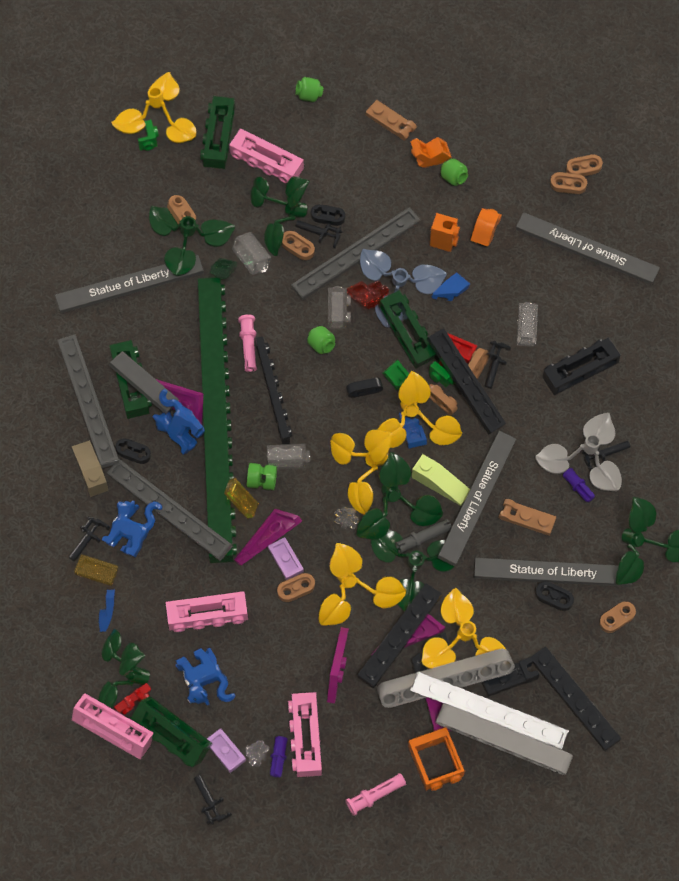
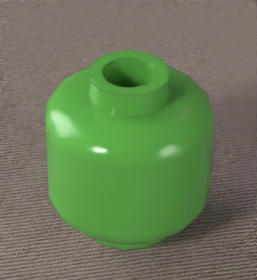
(309, 89)
(454, 172)
(321, 340)

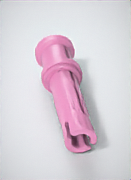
(247, 335)
(367, 798)

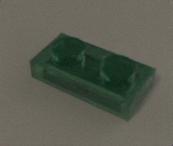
(223, 268)

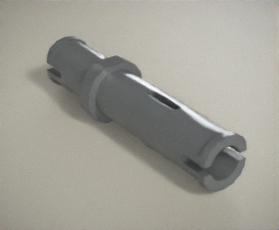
(417, 539)

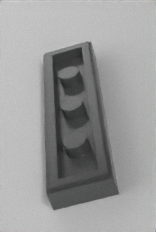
(140, 380)

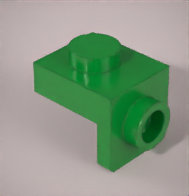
(150, 141)
(396, 374)
(440, 374)

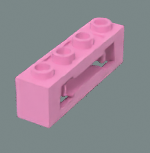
(265, 156)
(234, 605)
(112, 726)
(305, 767)

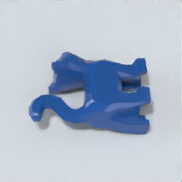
(180, 424)
(131, 530)
(203, 674)

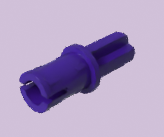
(578, 485)
(278, 756)

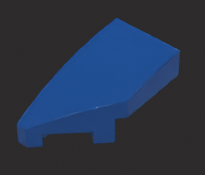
(451, 287)
(415, 433)
(106, 615)

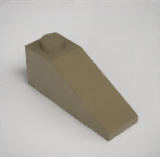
(90, 468)

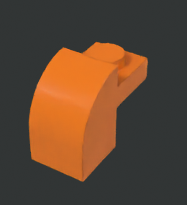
(431, 153)
(485, 226)

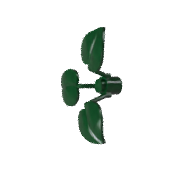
(294, 191)
(181, 260)
(394, 473)
(640, 517)
(386, 551)
(130, 658)

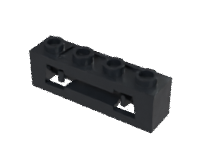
(556, 375)

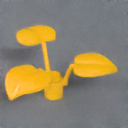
(163, 89)
(415, 391)
(378, 445)
(343, 565)
(459, 610)

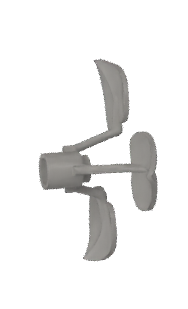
(597, 432)

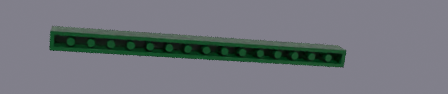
(216, 410)

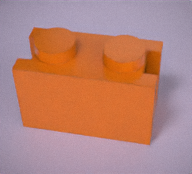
(444, 232)

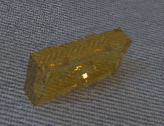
(241, 498)
(96, 570)

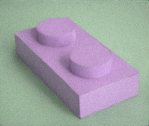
(285, 558)
(226, 750)

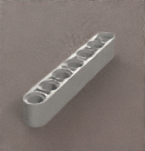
(457, 673)
(504, 739)

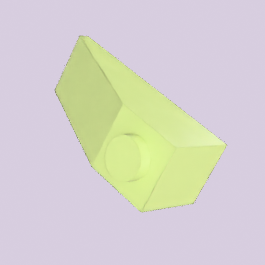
(439, 479)

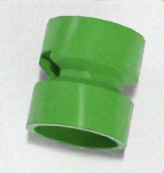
(254, 477)

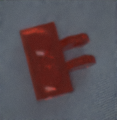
(368, 295)

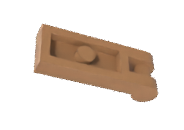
(390, 120)
(527, 517)

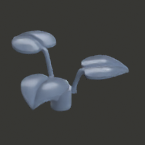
(376, 263)

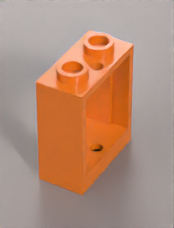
(429, 740)

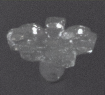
(346, 517)
(256, 753)

